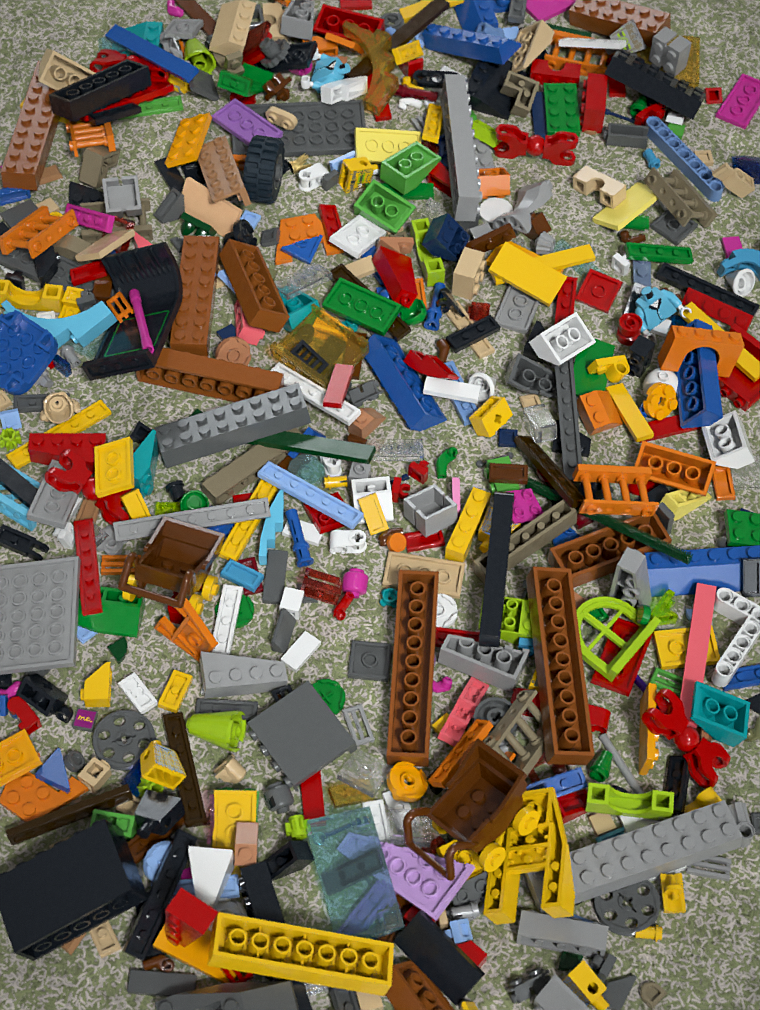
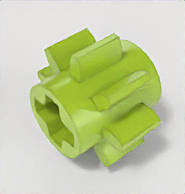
(10, 439)
(148, 785)
(296, 827)

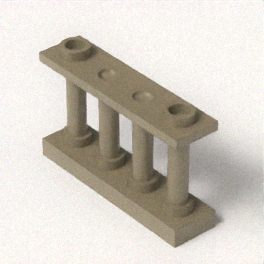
(680, 197)
(144, 229)
(534, 750)

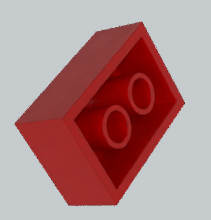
(594, 102)

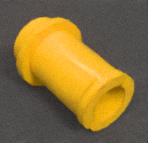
(334, 482)
(651, 932)

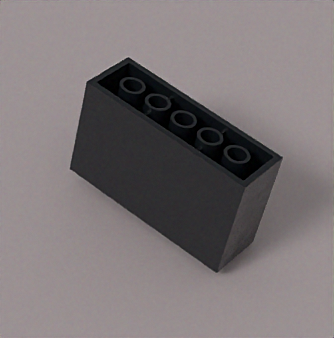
(69, 890)

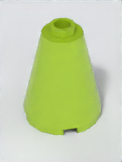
(199, 56)
(219, 728)

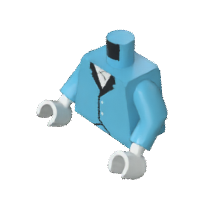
(326, 70)
(655, 307)

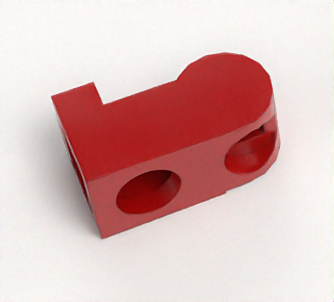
(24, 714)

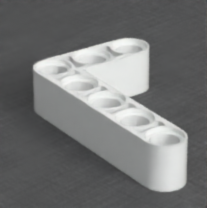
(748, 616)

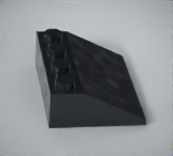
(485, 89)

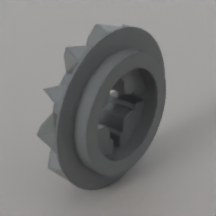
(393, 18)

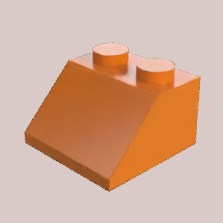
(494, 182)
(598, 412)

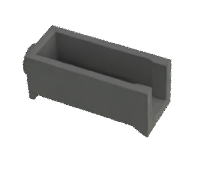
(626, 135)

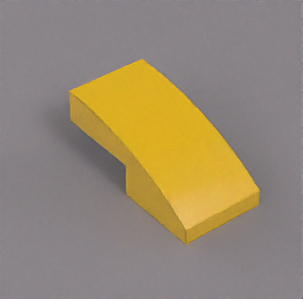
(70, 303)

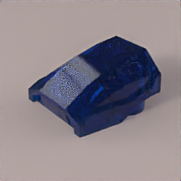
(749, 165)

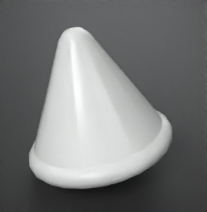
(741, 281)
(487, 385)

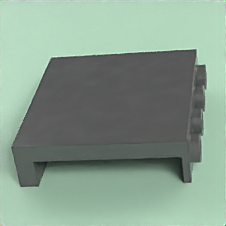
(300, 735)

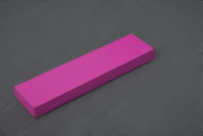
(92, 218)

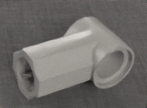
(741, 817)

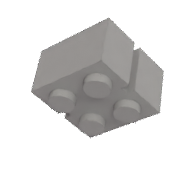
(672, 56)
(122, 198)
(430, 510)

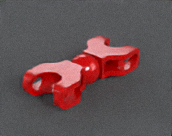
(114, 57)
(552, 147)
(78, 479)
(699, 752)

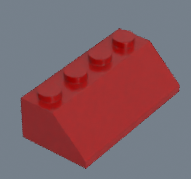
(332, 18)

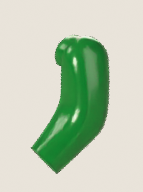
(443, 460)

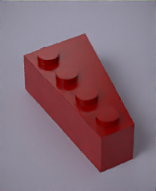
(48, 446)
(187, 918)

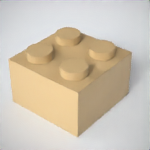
(469, 273)

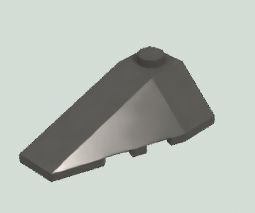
(531, 377)

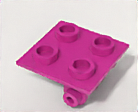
(525, 506)

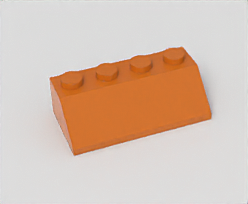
(676, 468)

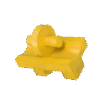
(672, 893)

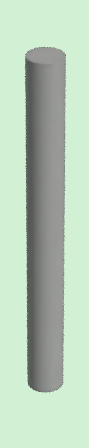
(621, 764)

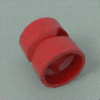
(629, 328)

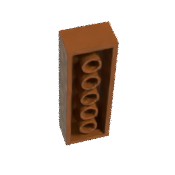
(610, 15)
(254, 286)
(600, 551)

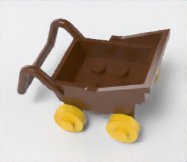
(176, 560)
(477, 809)

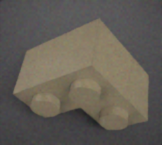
(521, 89)
(96, 164)

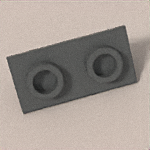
(369, 393)
(471, 890)
(520, 987)

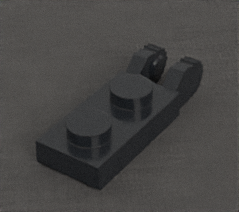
(21, 543)

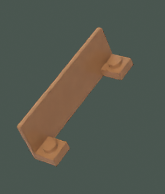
(221, 171)

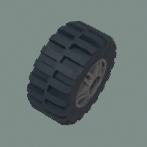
(264, 168)

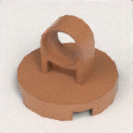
(234, 350)

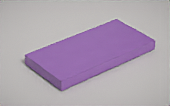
(244, 122)

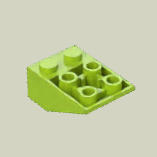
(515, 620)

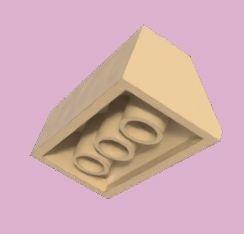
(232, 27)
(60, 71)

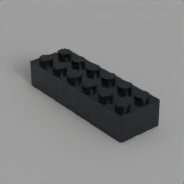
(655, 83)
(100, 90)

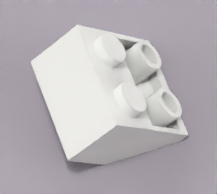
(367, 486)

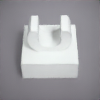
(620, 264)
(65, 536)

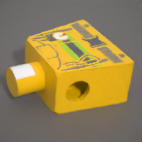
(356, 173)

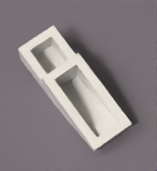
(344, 89)

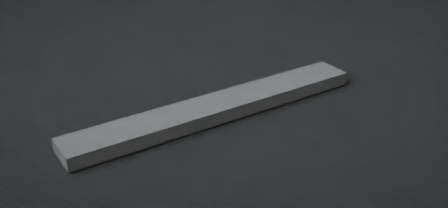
(201, 517)

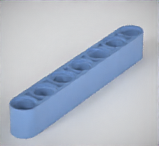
(684, 159)

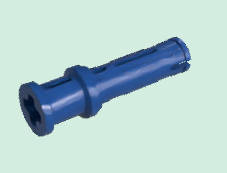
(434, 312)
(300, 546)

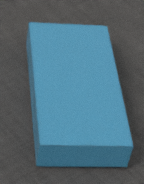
(242, 575)

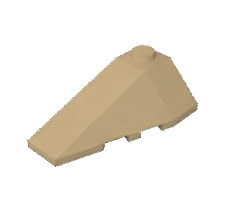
(533, 41)

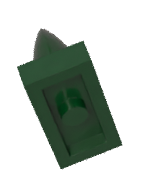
(191, 223)

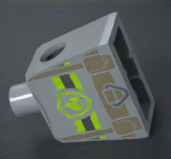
(632, 36)

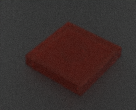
(255, 37)

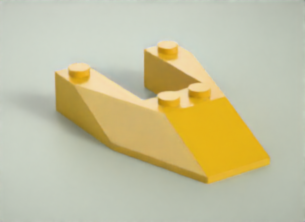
(541, 850)

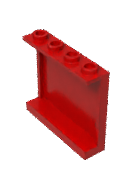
(738, 386)

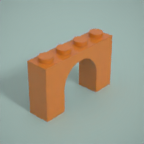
(684, 339)

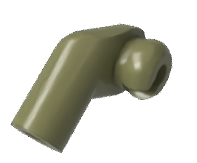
(754, 733)

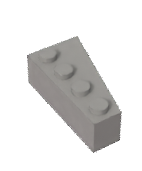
(298, 19)
(632, 579)
(489, 664)
(239, 675)

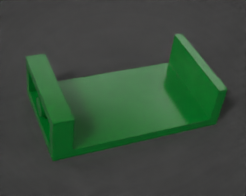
(246, 84)

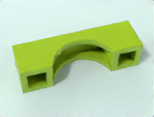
(431, 266)
(649, 805)

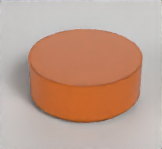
(396, 542)

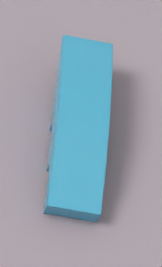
(271, 526)

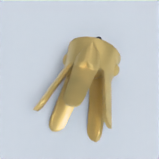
(297, 165)

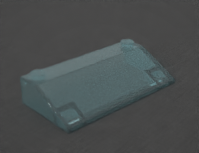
(354, 874)

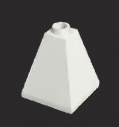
(210, 872)

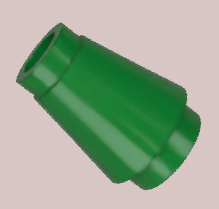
(638, 106)
(640, 223)
(601, 767)

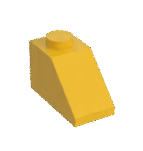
(98, 687)

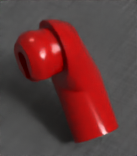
(339, 610)

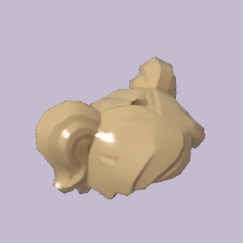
(60, 411)

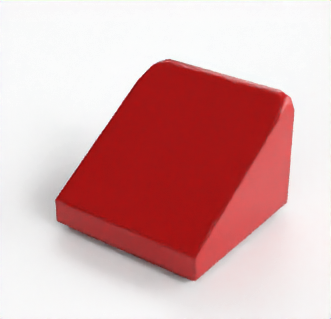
(713, 95)

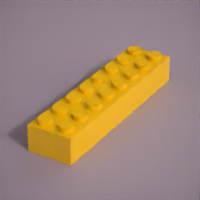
(301, 954)

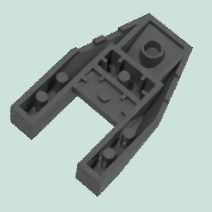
(234, 996)

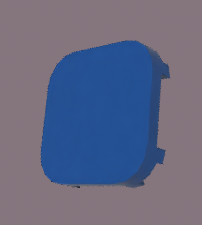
(24, 352)

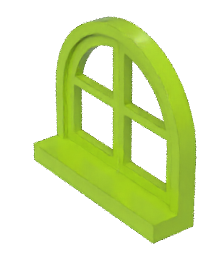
(628, 649)

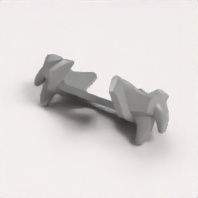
(170, 45)

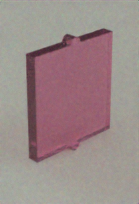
(210, 819)

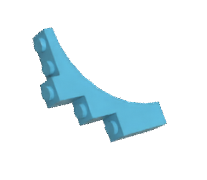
(80, 327)

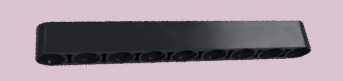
(496, 570)

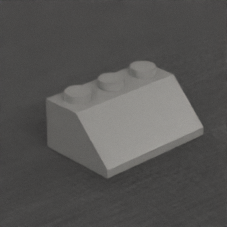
(558, 996)

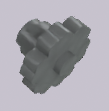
(274, 51)

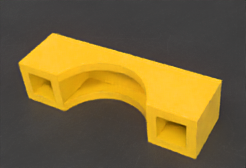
(45, 299)
(464, 531)

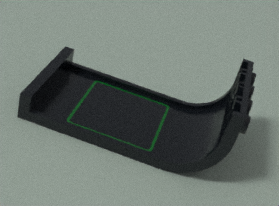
(159, 281)

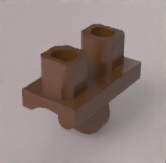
(280, 82)

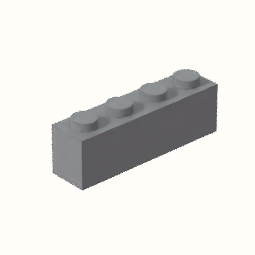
(562, 934)

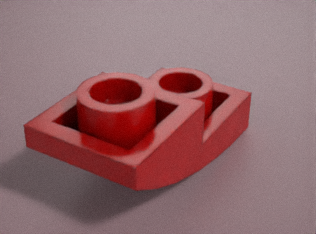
(653, 110)

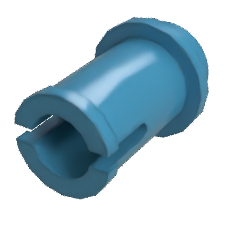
(652, 160)

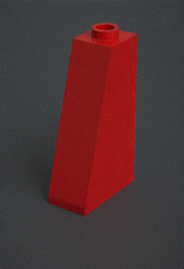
(397, 275)

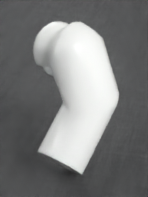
(403, 102)

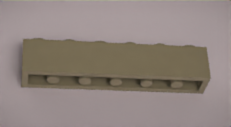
(241, 472)
(533, 536)

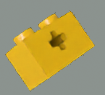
(490, 416)

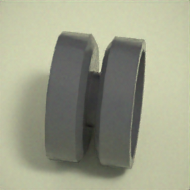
(493, 710)

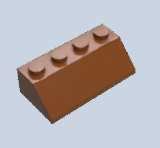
(414, 990)

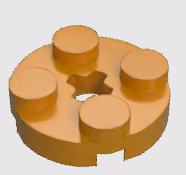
(667, 403)
(402, 791)

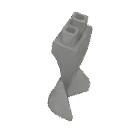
(529, 199)

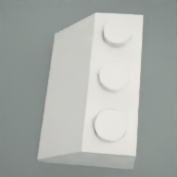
(563, 340)
(728, 442)

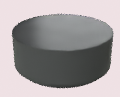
(74, 761)

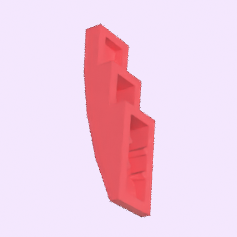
(463, 711)

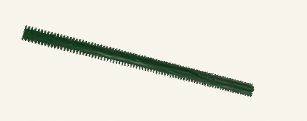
(618, 525)

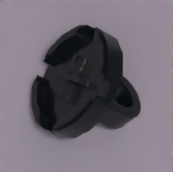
(241, 232)

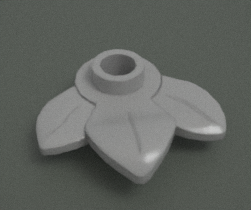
(109, 545)

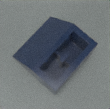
(446, 238)

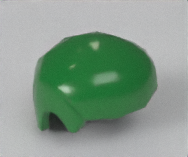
(414, 314)
(193, 500)

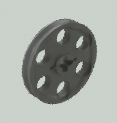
(116, 732)
(625, 913)

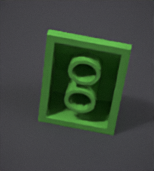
(408, 167)
(383, 207)

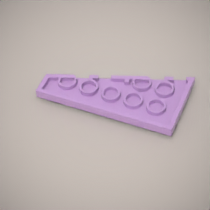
(420, 882)

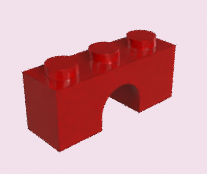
(542, 73)

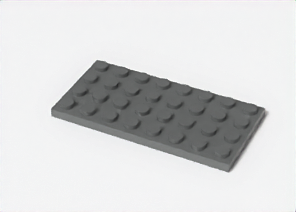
(320, 127)

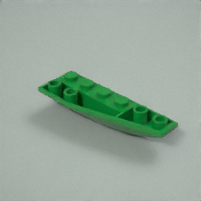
(118, 616)

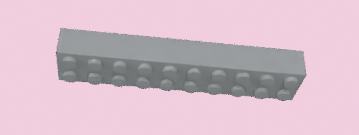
(460, 148)
(647, 852)

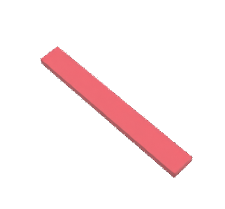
(697, 644)

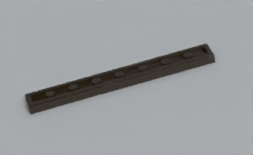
(405, 34)

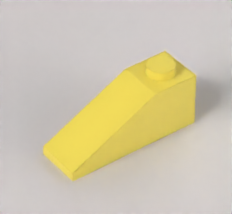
(683, 502)

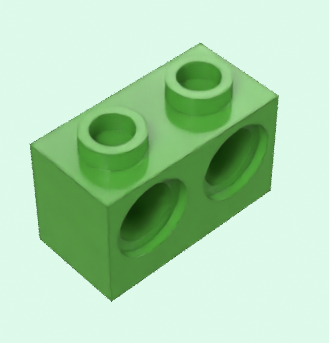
(122, 821)

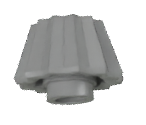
(544, 244)

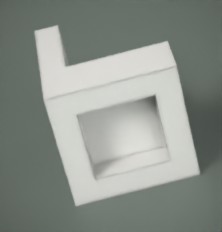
(292, 601)

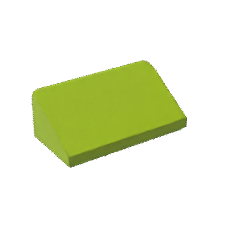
(485, 133)

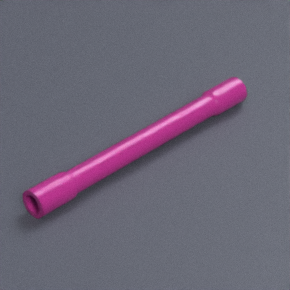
(135, 299)

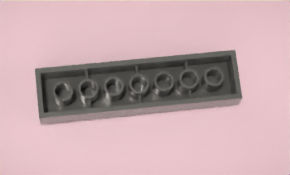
(232, 425)

